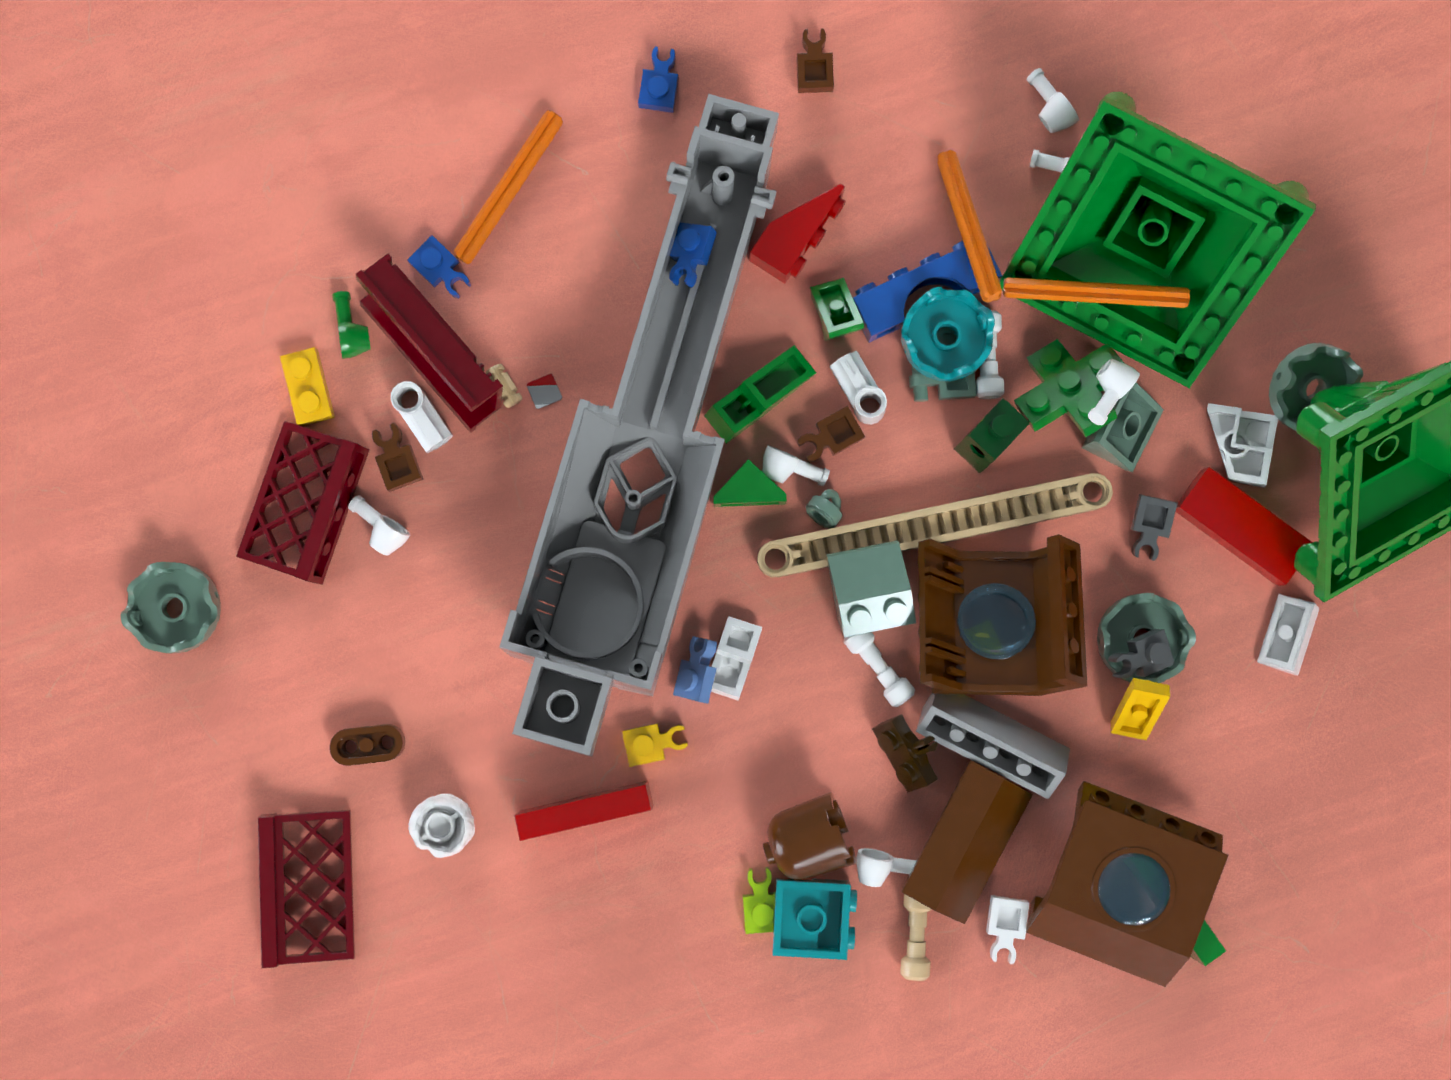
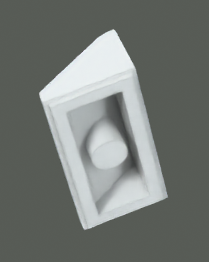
(1288, 634)

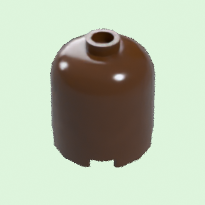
(809, 839)

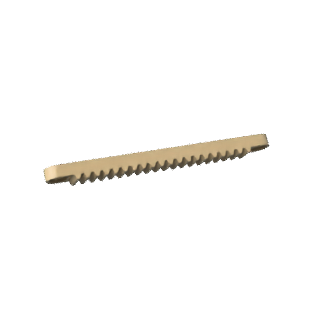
(941, 522)

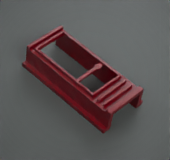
(429, 343)

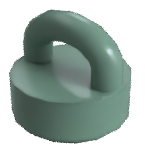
(823, 511)

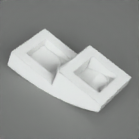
(734, 657)

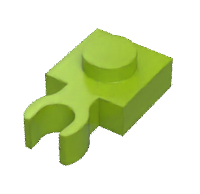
(759, 906)

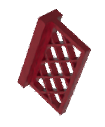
(331, 508)
(272, 889)

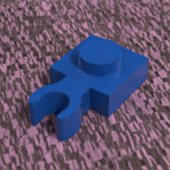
(658, 85)
(691, 247)
(437, 265)

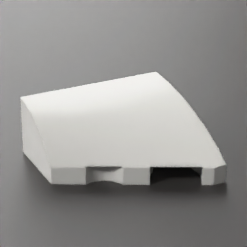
(1244, 442)

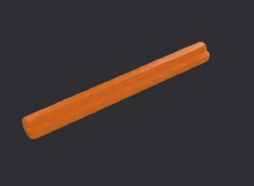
(508, 187)
(969, 226)
(1096, 292)

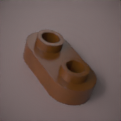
(368, 744)

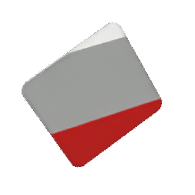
(544, 391)

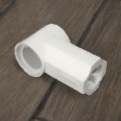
(859, 385)
(421, 418)

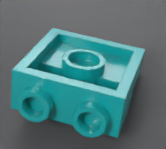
(813, 918)

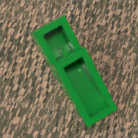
(759, 394)

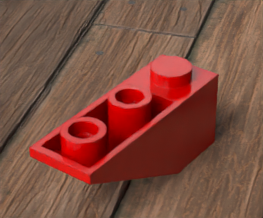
(789, 236)

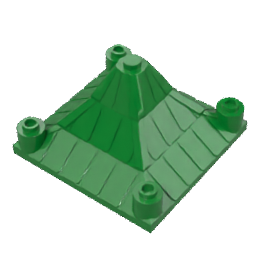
(1158, 213)
(1379, 476)

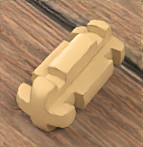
(509, 393)

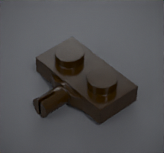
(906, 752)

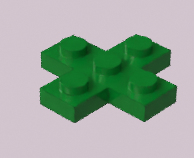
(1066, 387)

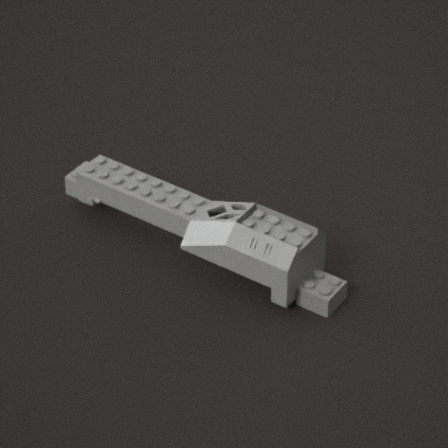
(625, 586)

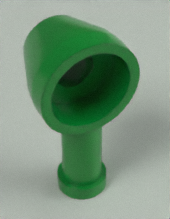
(353, 337)

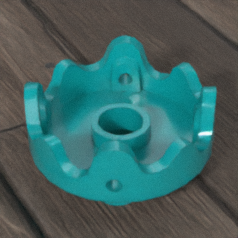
(952, 309)

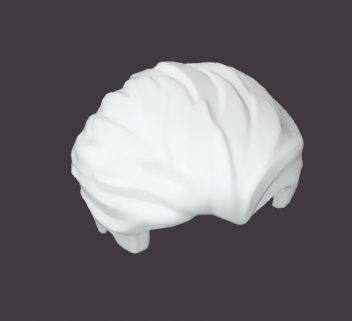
(442, 825)

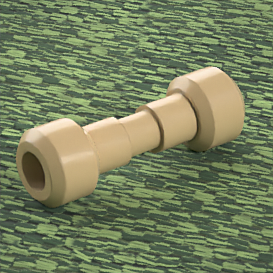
(915, 964)

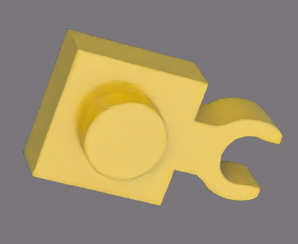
(647, 744)

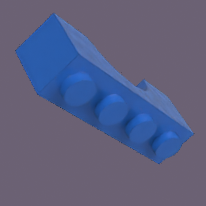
(884, 304)

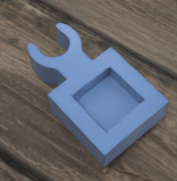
(696, 676)

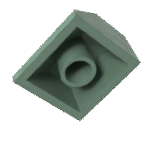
(871, 589)

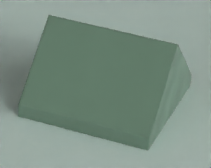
(1127, 436)

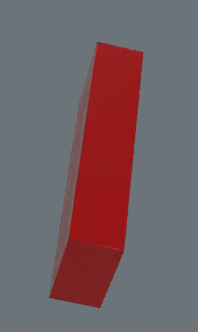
(1241, 525)
(583, 810)

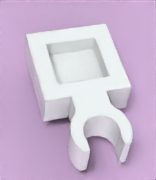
(1007, 921)

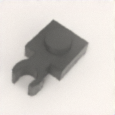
(1153, 519)
(1145, 656)

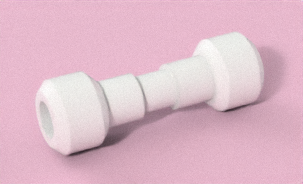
(989, 384)
(896, 689)

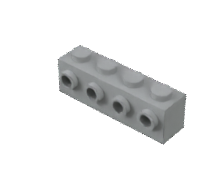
(995, 741)

